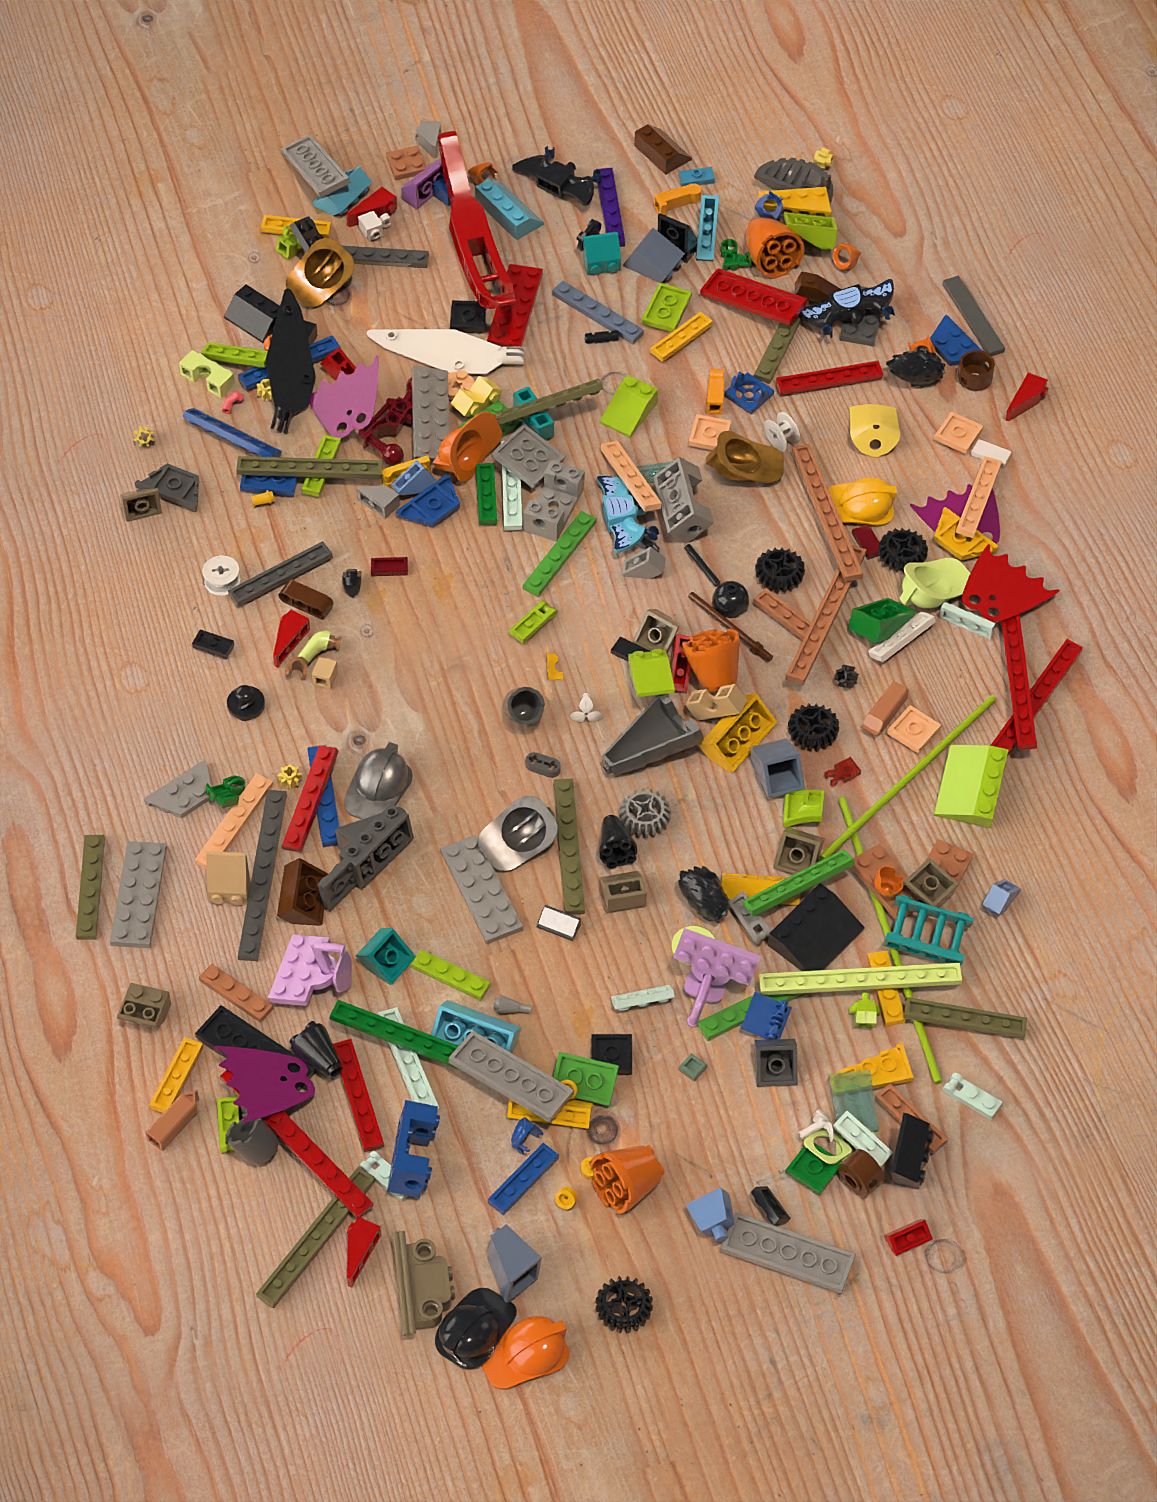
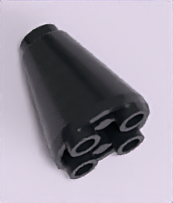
(616, 843)
(317, 1049)

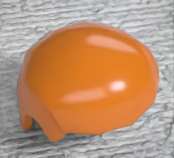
(887, 882)

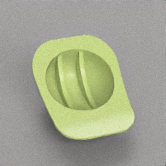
(933, 582)

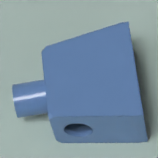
(713, 1213)

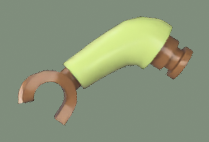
(318, 643)

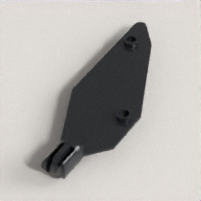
(289, 363)

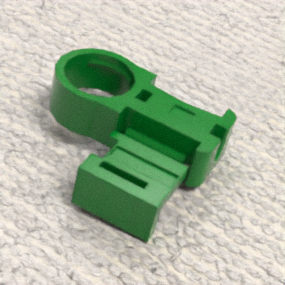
(731, 258)
(225, 793)

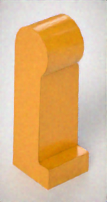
(677, 197)
(715, 391)

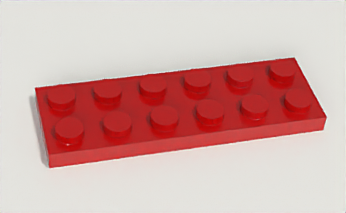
(753, 296)
(512, 321)

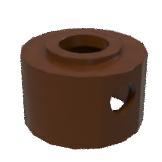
(974, 362)
(861, 1172)

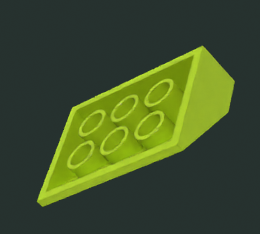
(971, 784)

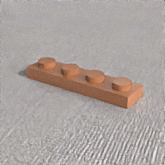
(782, 613)
(236, 993)
(897, 1104)

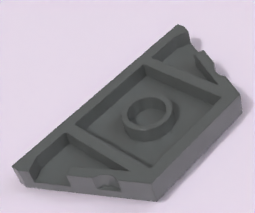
(173, 485)

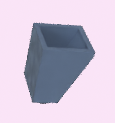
(655, 257)
(778, 767)
(512, 1262)

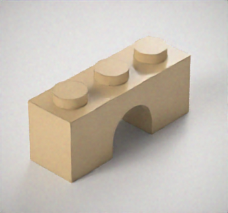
(727, 702)

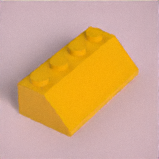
(735, 734)

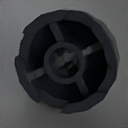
(730, 599)

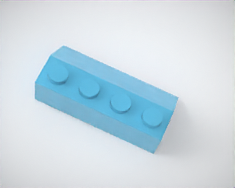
(506, 208)
(457, 1021)

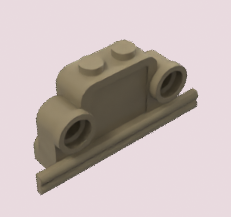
(421, 1283)

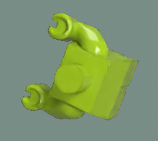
(288, 244)
(865, 1012)

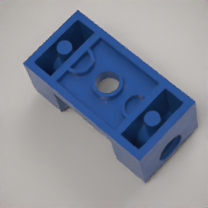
(410, 1172)

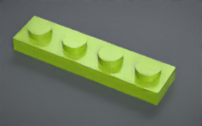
(235, 354)
(327, 450)
(450, 975)

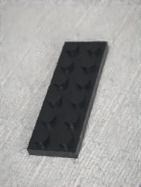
(229, 1030)

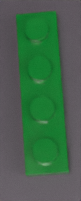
(486, 493)

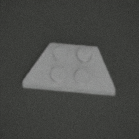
(183, 793)

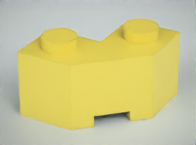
(480, 396)

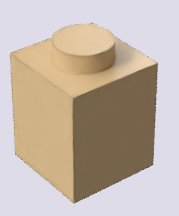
(324, 673)

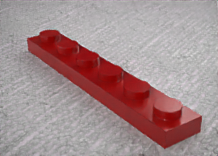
(829, 377)
(310, 798)
(358, 1096)

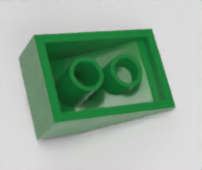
(880, 619)

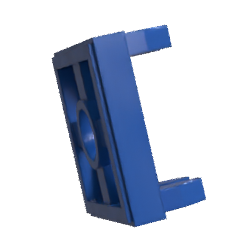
(759, 398)

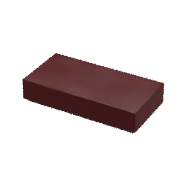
(867, 539)
(389, 566)

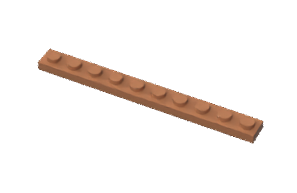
(827, 513)
(821, 624)

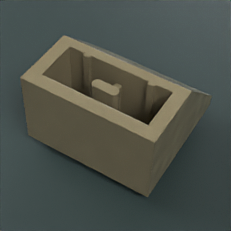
(623, 891)
(145, 1005)

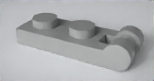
(749, 922)

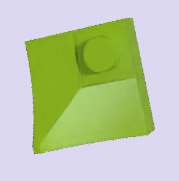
(803, 807)

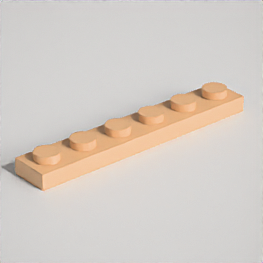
(631, 476)
(978, 497)
(236, 818)

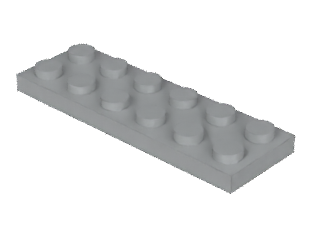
(315, 166)
(429, 410)
(481, 889)
(138, 894)
(511, 1076)
(788, 1253)

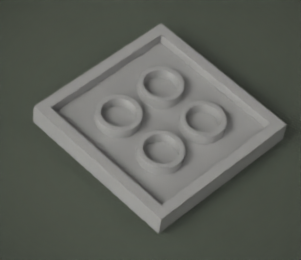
(527, 455)

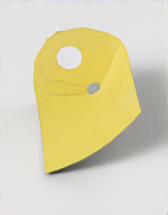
(862, 431)

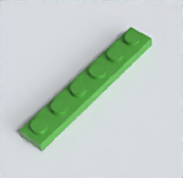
(559, 553)
(798, 882)
(733, 1016)

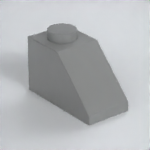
(428, 136)
(379, 499)
(644, 564)

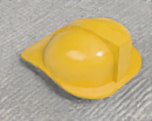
(864, 501)

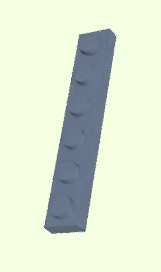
(597, 312)

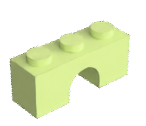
(197, 365)

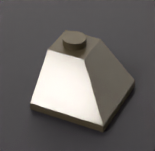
(140, 504)
(656, 631)

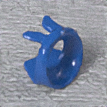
(760, 210)
(521, 1130)

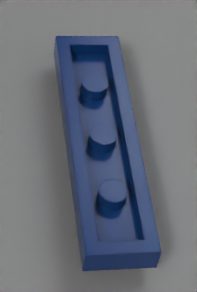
(523, 1178)

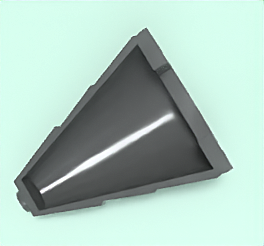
(651, 737)

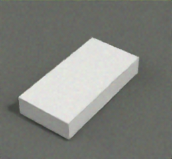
(992, 451)

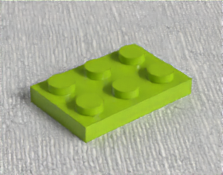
(666, 307)

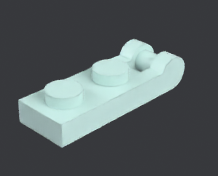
(972, 1096)
(381, 1173)

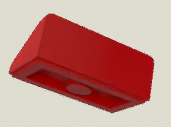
(908, 1236)

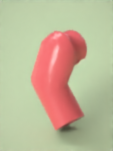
(228, 403)

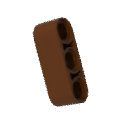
(306, 599)

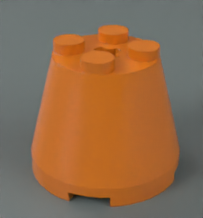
(714, 657)
(625, 1176)

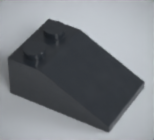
(679, 234)

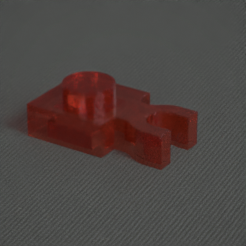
(843, 770)

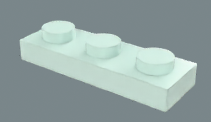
(967, 620)
(642, 997)
(862, 1138)

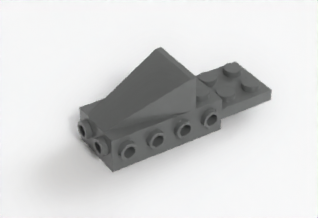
(365, 851)

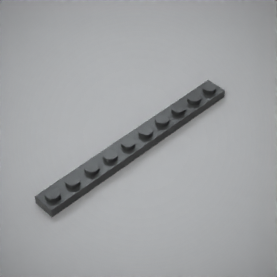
(262, 876)

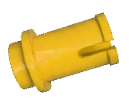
(263, 498)

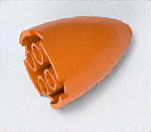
(773, 243)

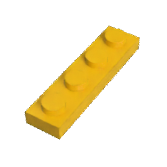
(275, 225)
(681, 336)
(888, 998)
(176, 1075)

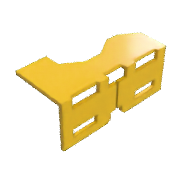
(552, 672)

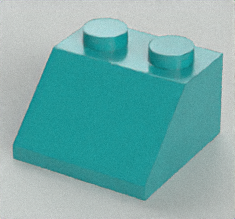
(601, 253)
(386, 955)

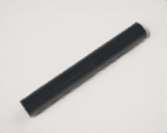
(703, 566)

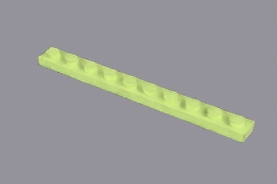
(860, 979)

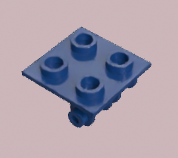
(766, 1017)

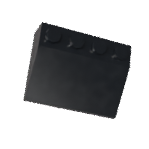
(815, 931)

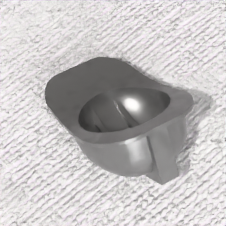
(377, 782)
(518, 833)

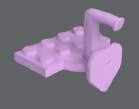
(712, 967)
(310, 968)

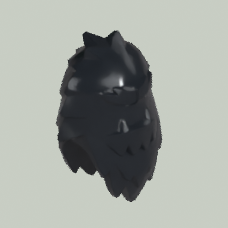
(917, 367)
(704, 893)

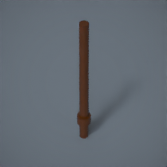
(756, 646)

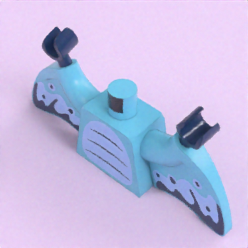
(622, 514)

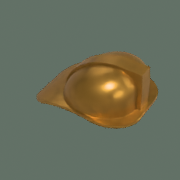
(320, 272)
(744, 459)

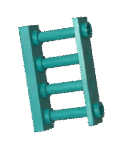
(914, 944)

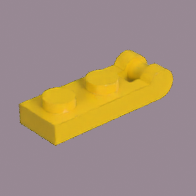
(392, 473)

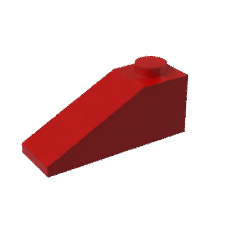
(380, 202)
(337, 362)
(1027, 396)
(290, 632)
(679, 664)
(361, 1242)

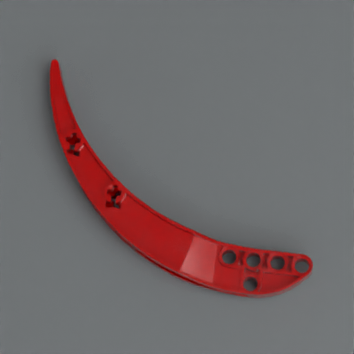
(471, 229)

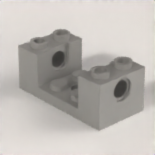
(561, 488)
(681, 513)

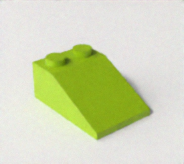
(816, 229)
(630, 406)
(651, 673)

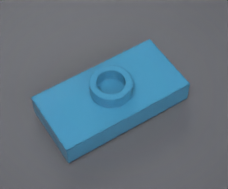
(697, 176)

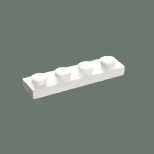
(903, 636)

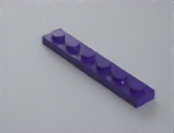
(610, 204)

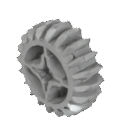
(647, 819)

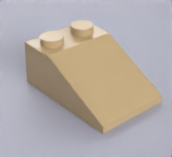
(227, 877)

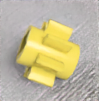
(823, 158)
(264, 390)
(146, 430)
(290, 776)

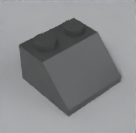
(776, 1062)

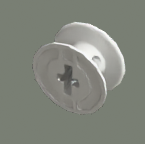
(784, 430)
(221, 575)

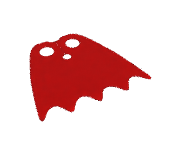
(1009, 585)

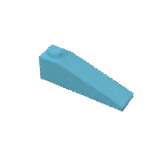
(707, 228)

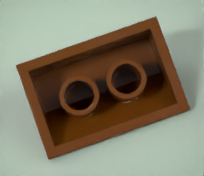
(660, 148)
(300, 895)

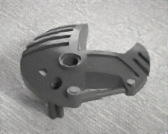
(793, 175)

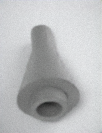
(506, 1005)

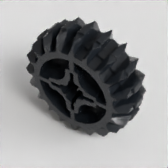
(898, 549)
(780, 569)
(813, 721)
(640, 1299)

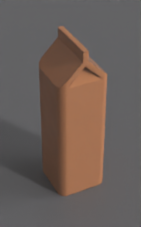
(885, 708)
(173, 1120)

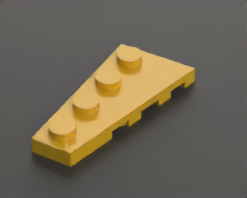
(806, 199)
(886, 1068)

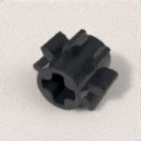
(846, 676)

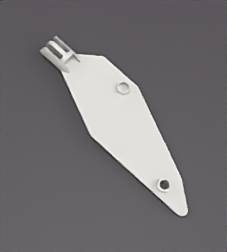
(448, 349)

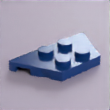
(951, 341)
(432, 504)

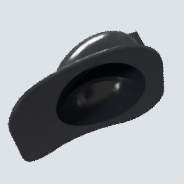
(474, 1328)

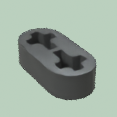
(543, 764)

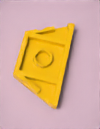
(958, 544)

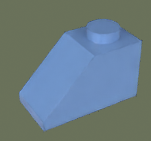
(413, 480)
(1001, 896)

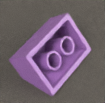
(420, 188)

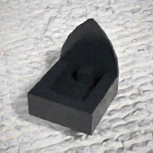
(352, 581)

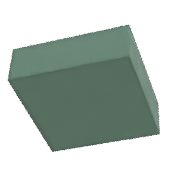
(692, 1067)

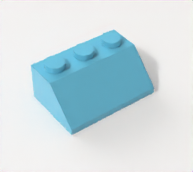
(338, 200)

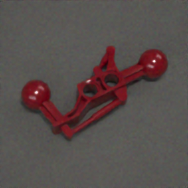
(399, 413)

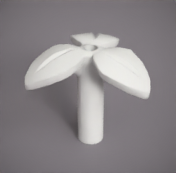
(586, 706)
(821, 1121)

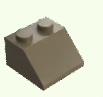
(797, 850)
(931, 883)

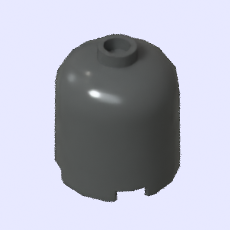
(524, 705)
(253, 1140)

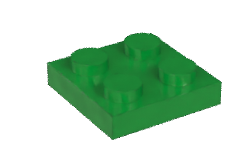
(812, 1170)

